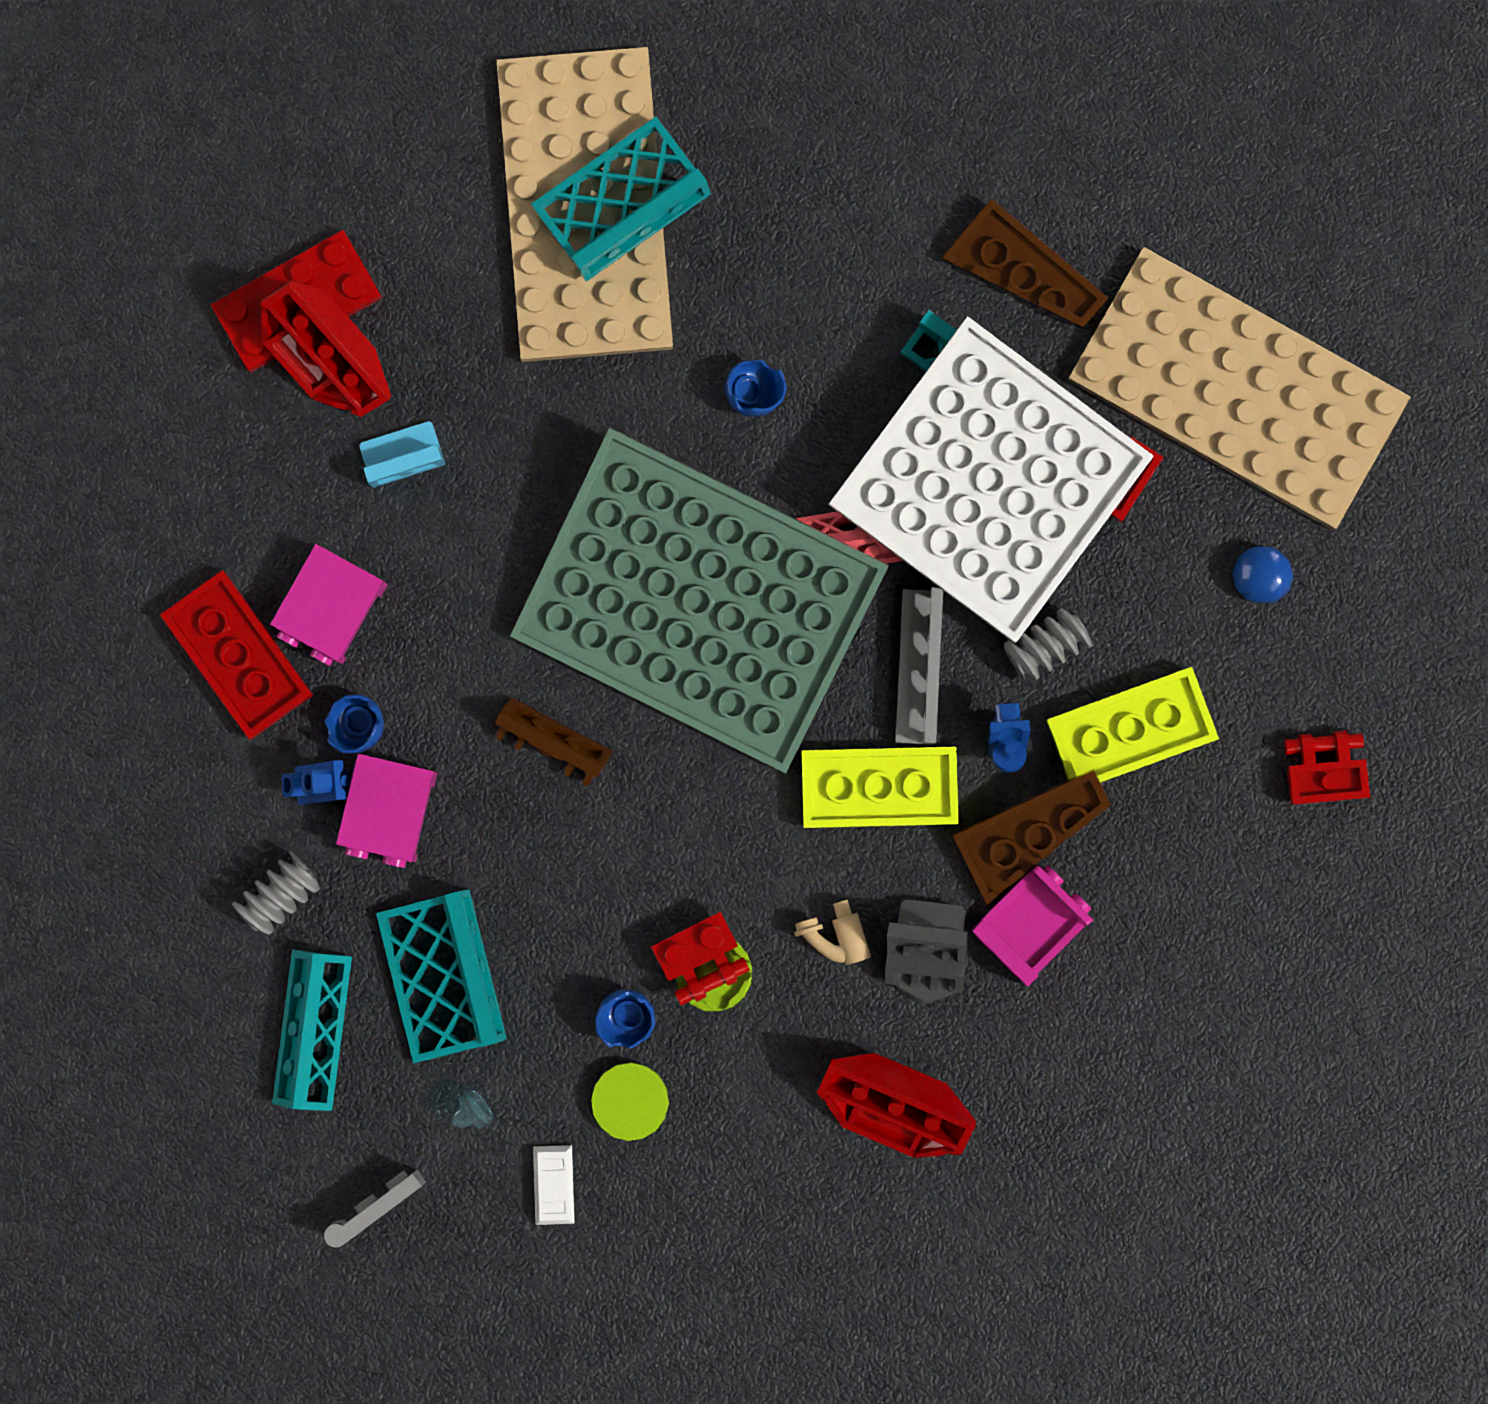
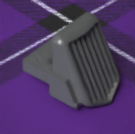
(927, 950)

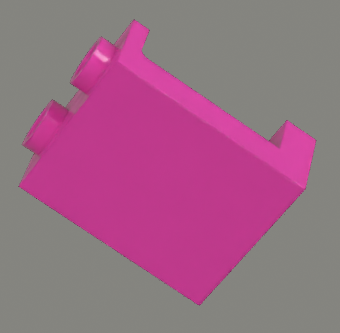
(327, 605)
(385, 810)
(1032, 923)

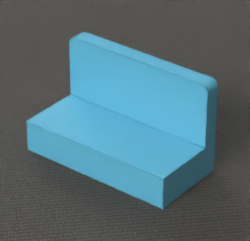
(401, 454)

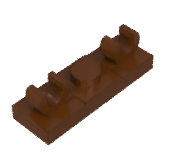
(552, 739)

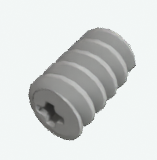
(1047, 644)
(277, 895)

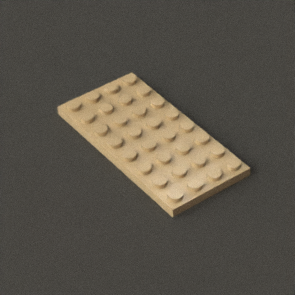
(555, 122)
(1239, 388)

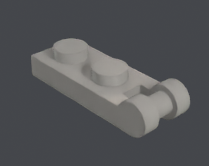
(372, 1208)

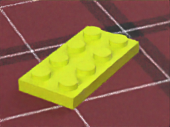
(1134, 727)
(879, 787)

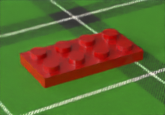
(326, 266)
(236, 655)

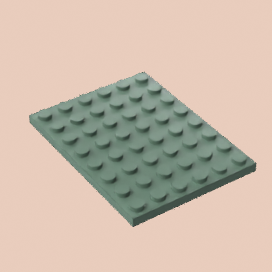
(698, 600)

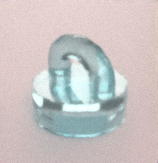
(474, 1109)

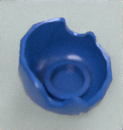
(754, 388)
(1262, 574)
(354, 724)
(624, 1019)

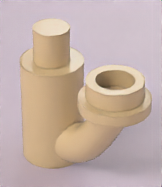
(849, 933)

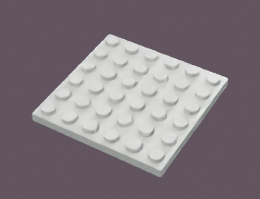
(991, 480)

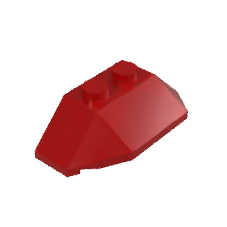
(322, 349)
(896, 1106)

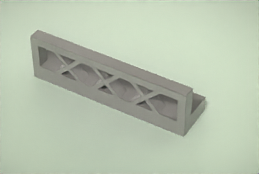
(919, 666)

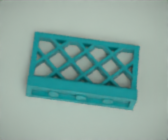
(633, 227)
(473, 968)

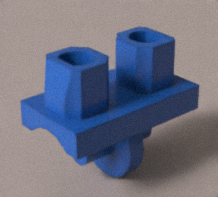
(1008, 738)
(317, 783)

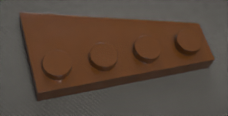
(1020, 263)
(1021, 836)

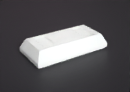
(553, 1185)

